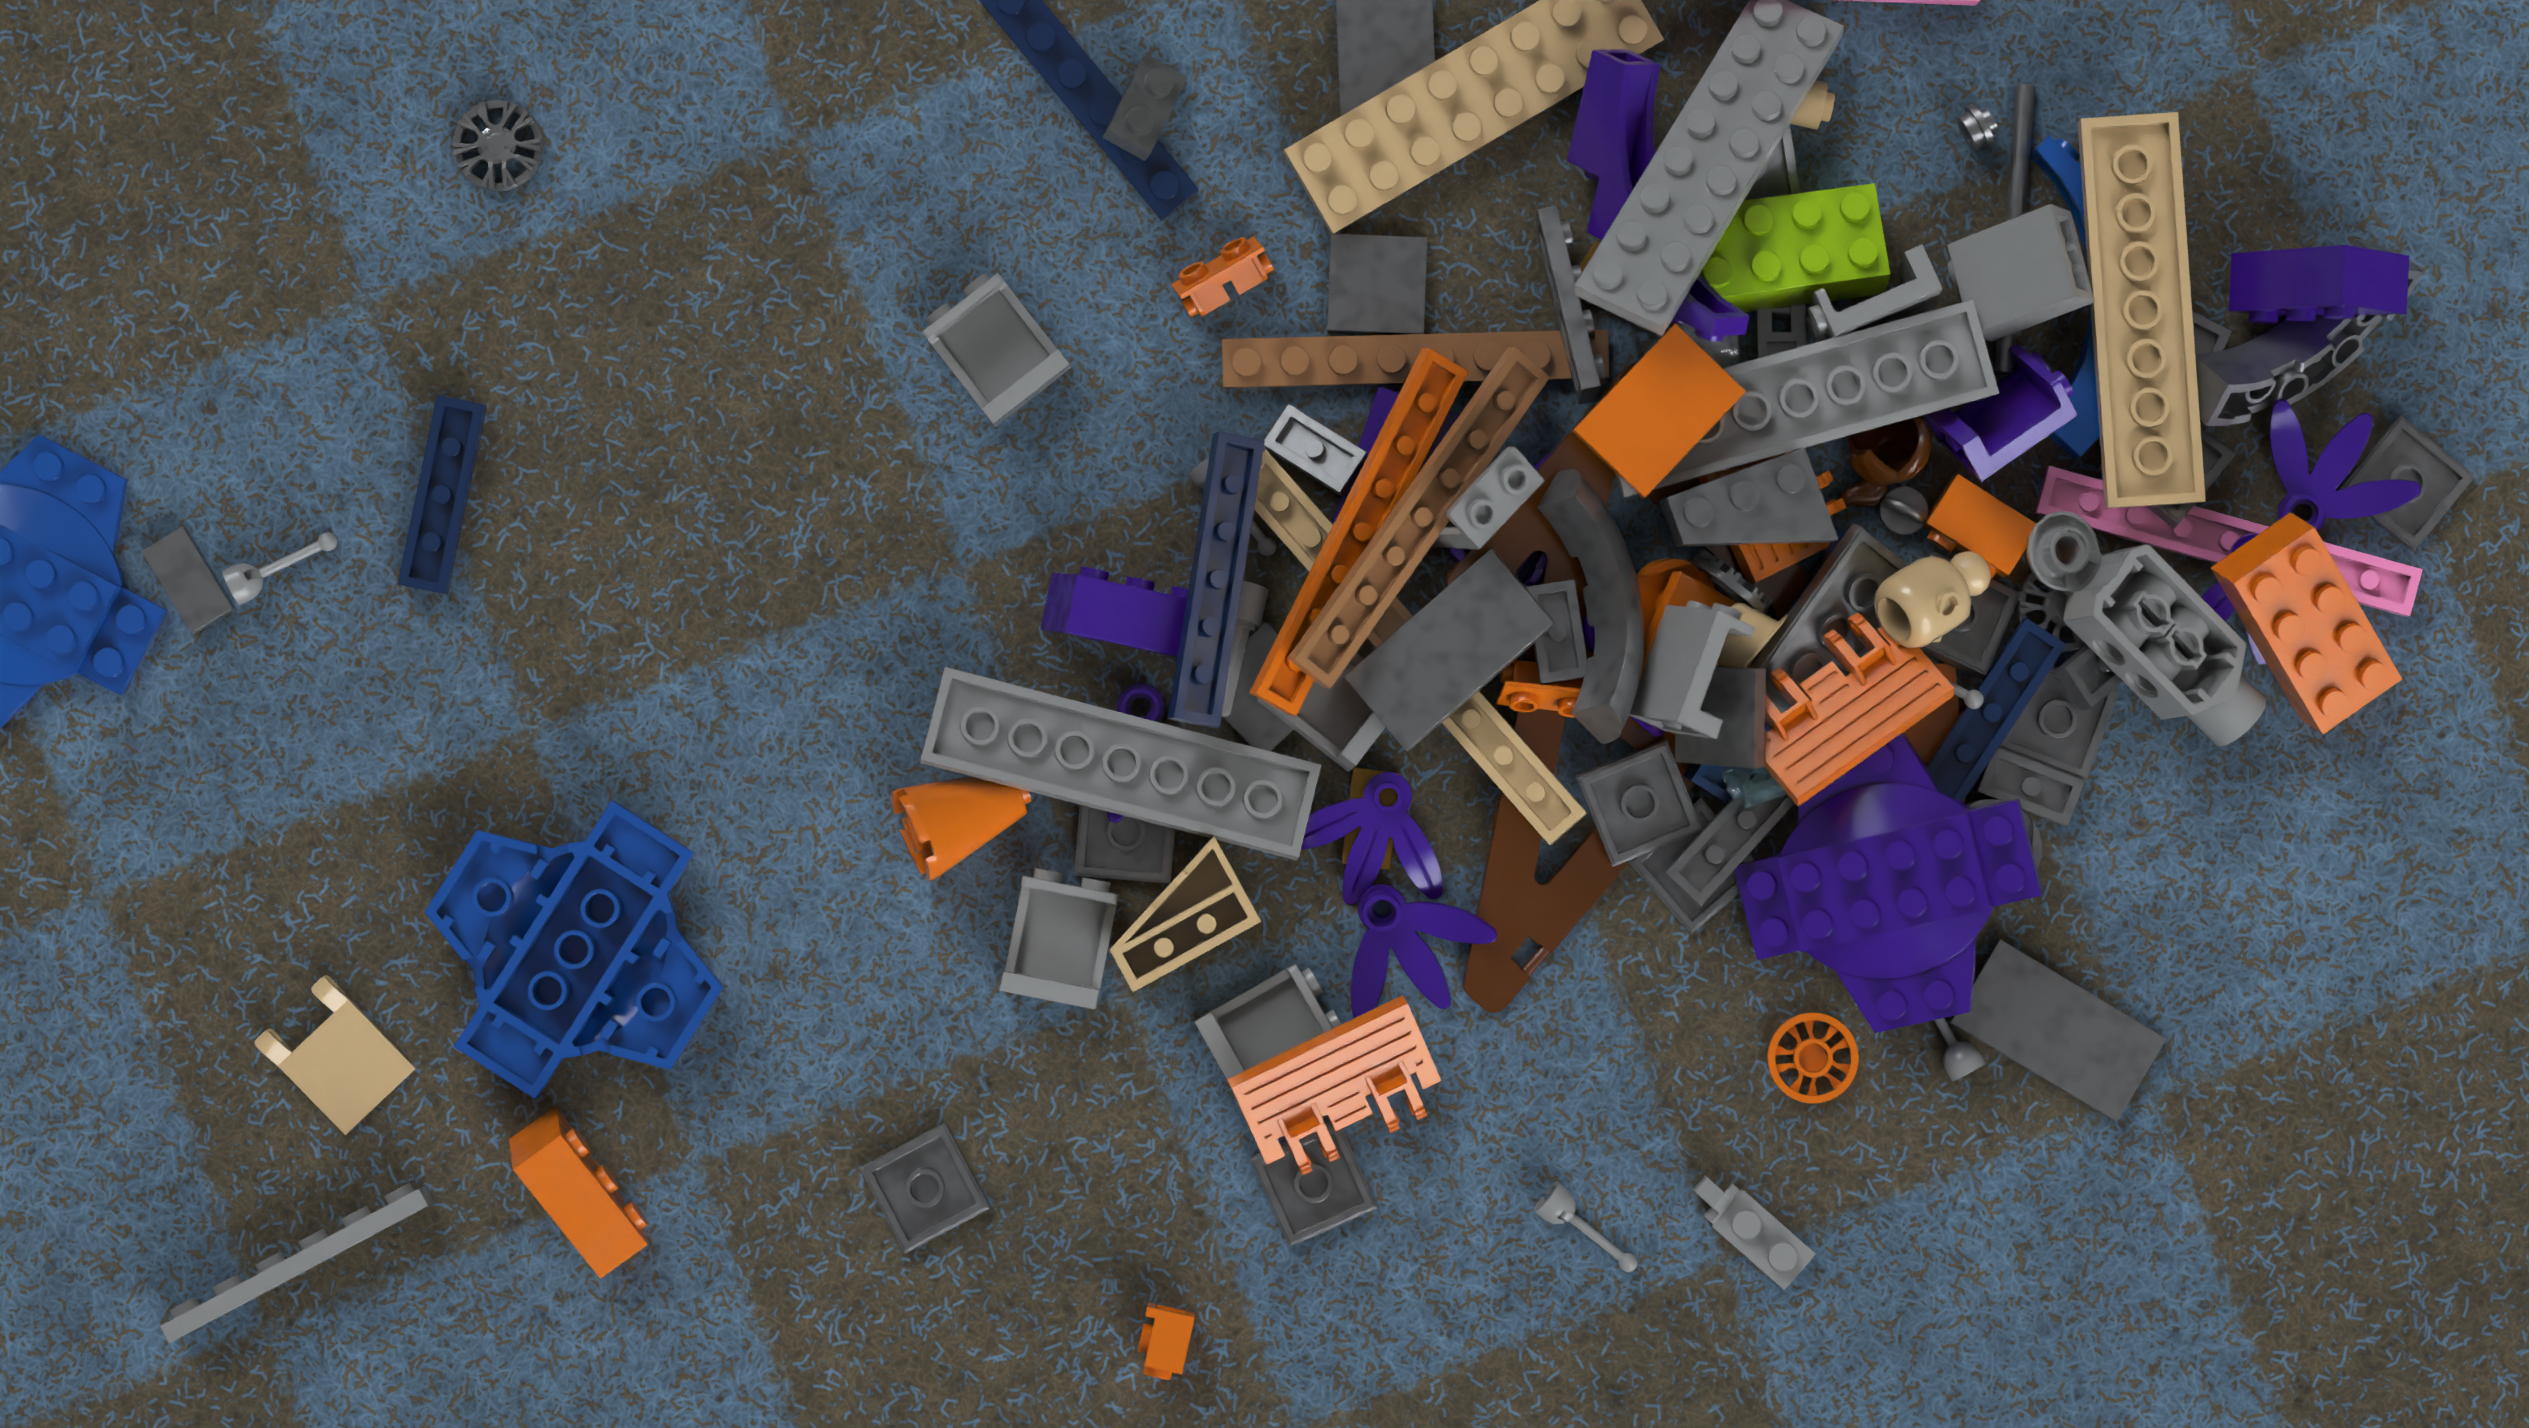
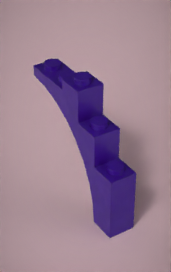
(1615, 148)

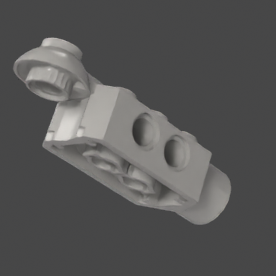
(2148, 627)

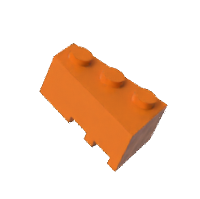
(577, 1192)

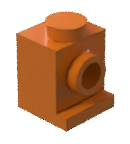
(1165, 1340)

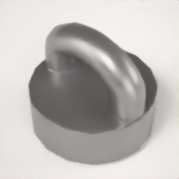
(1903, 510)

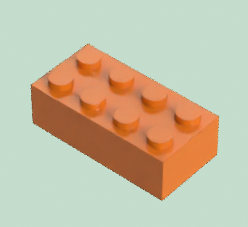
(2306, 623)

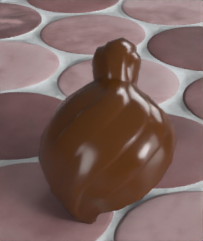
(1872, 450)

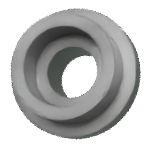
(1977, 127)

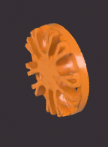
(1812, 1057)

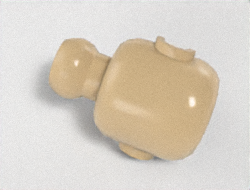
(1930, 597)

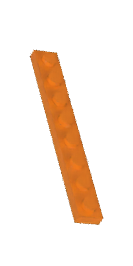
(1378, 488)

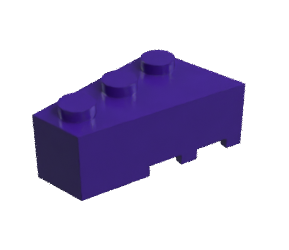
(2318, 281)
(1115, 612)

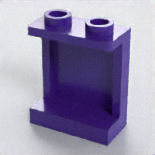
(2003, 426)

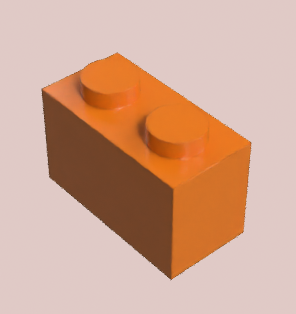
(1978, 523)

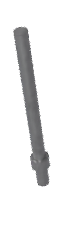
(2017, 194)

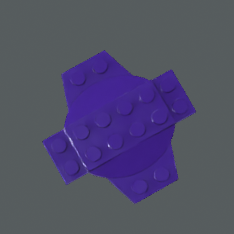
(1891, 886)

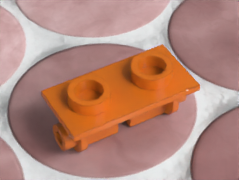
(1205, 281)
(1526, 694)

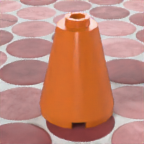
(954, 819)

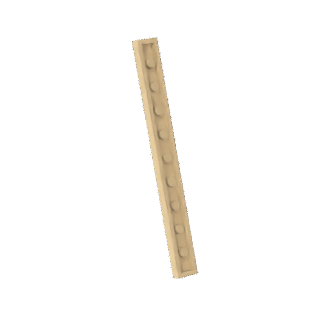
(1474, 724)

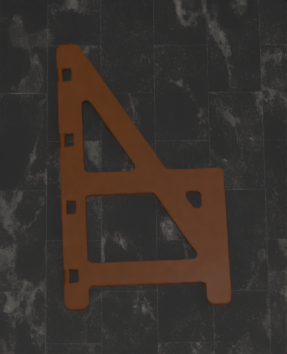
(1509, 893)

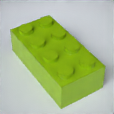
(1799, 243)

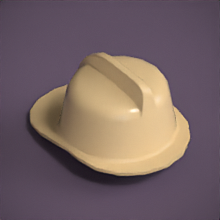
(1743, 650)

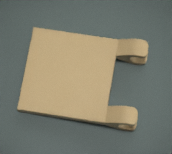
(344, 1063)

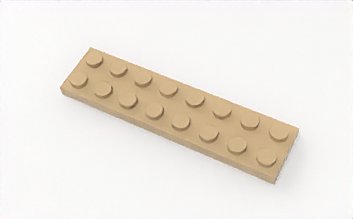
(1461, 103)
(2141, 310)

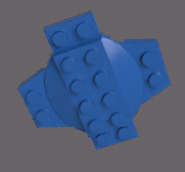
(60, 577)
(574, 949)

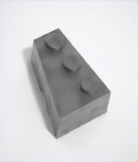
(1756, 505)

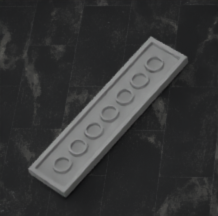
(1708, 162)
(1844, 389)
(1120, 763)

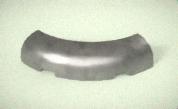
(2283, 361)
(1610, 603)

